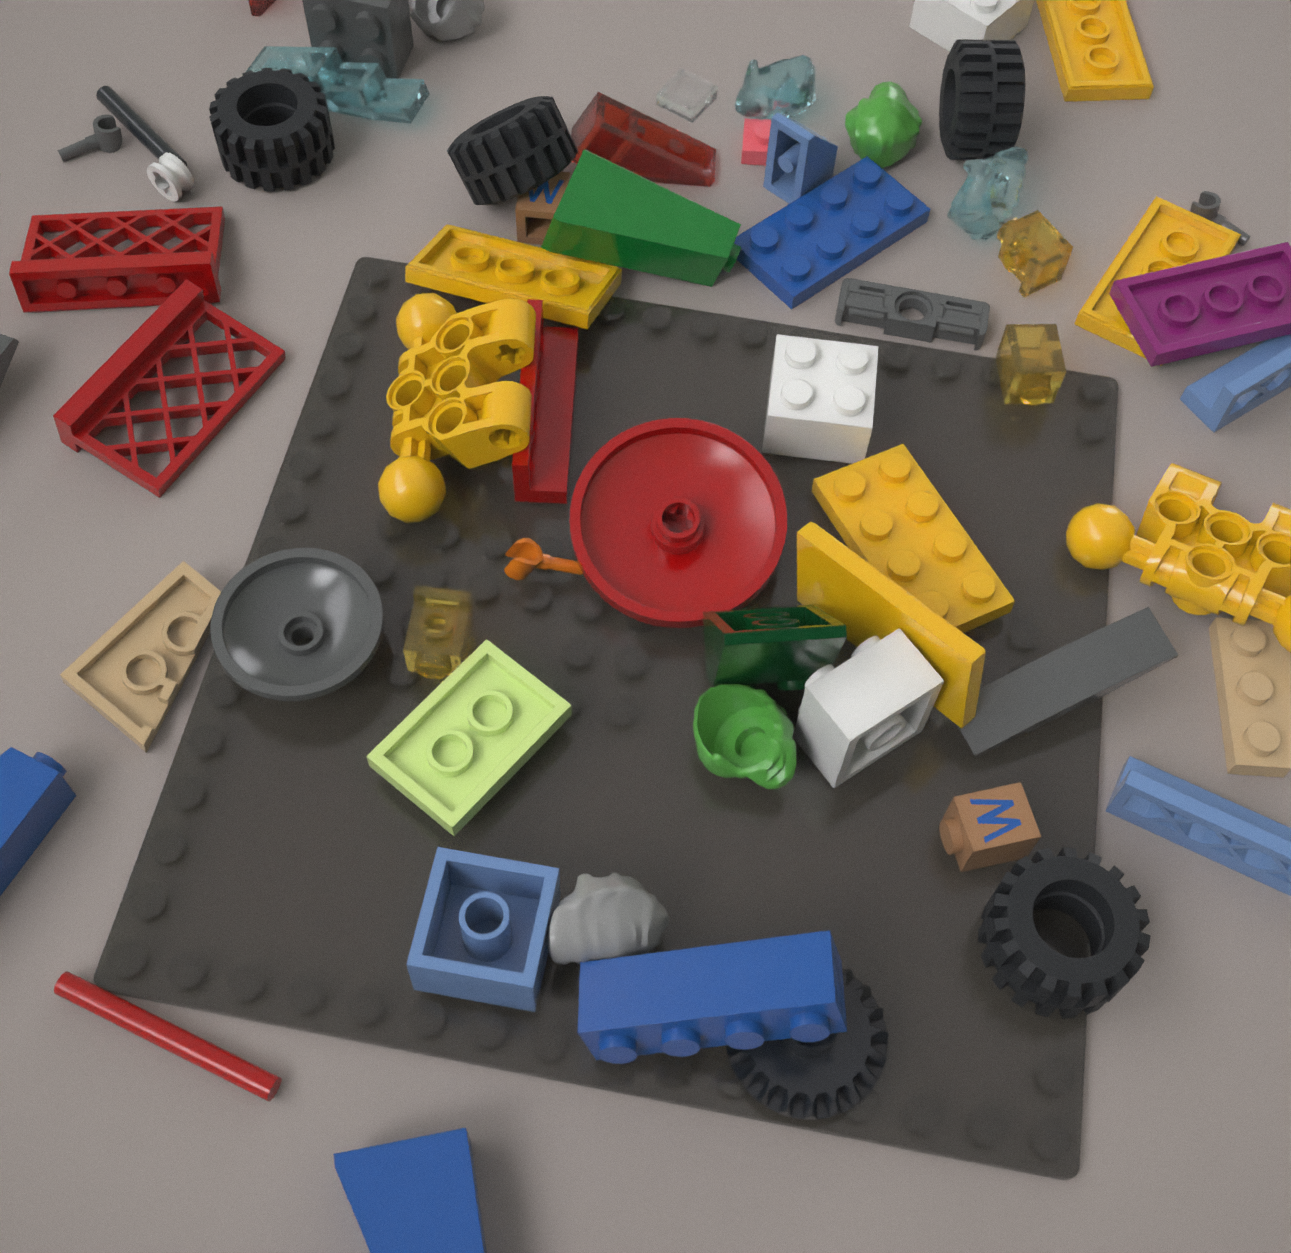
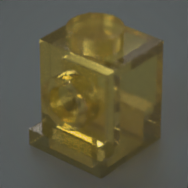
(1033, 251)
(438, 631)

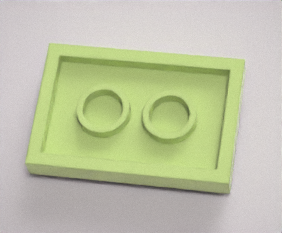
(469, 736)

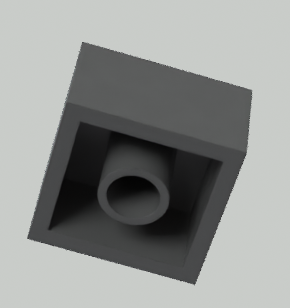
(363, 31)

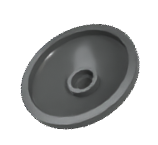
(294, 598)

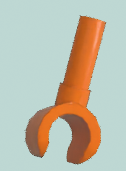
(530, 556)

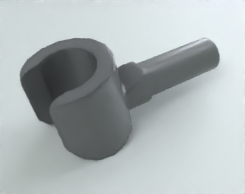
(105, 138)
(1209, 207)

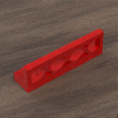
(544, 465)

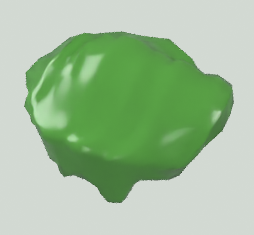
(883, 125)
(744, 735)

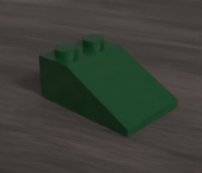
(770, 645)

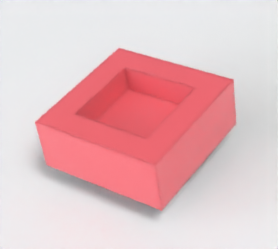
(755, 141)

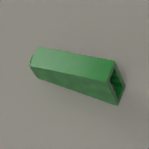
(639, 225)

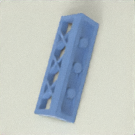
(1241, 383)
(1203, 823)

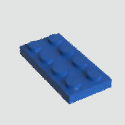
(830, 231)

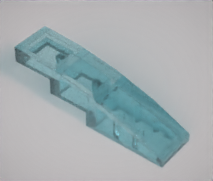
(349, 87)

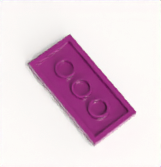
(1208, 304)

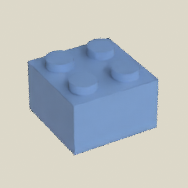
(484, 929)

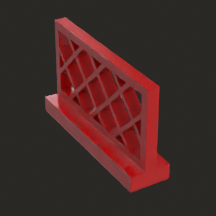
(117, 277)
(131, 371)

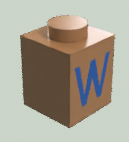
(537, 207)
(989, 827)

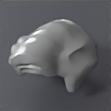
(447, 18)
(605, 920)

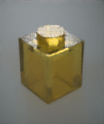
(1030, 363)

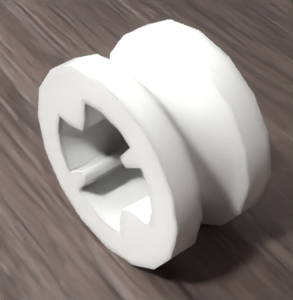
(170, 176)

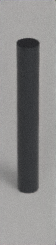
(134, 123)

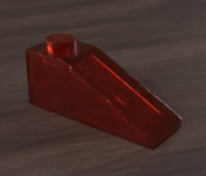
(642, 144)

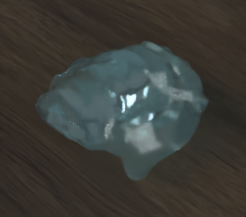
(779, 87)
(989, 192)

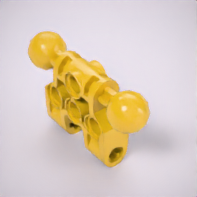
(451, 396)
(1199, 553)

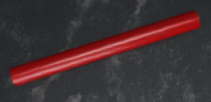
(168, 1036)

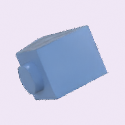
(796, 159)

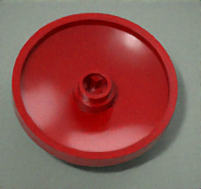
(677, 521)

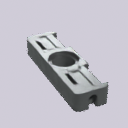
(943, 315)

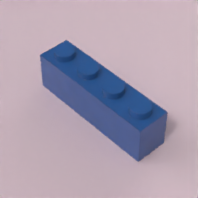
(712, 997)

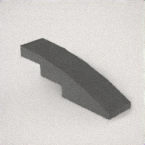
(1067, 680)

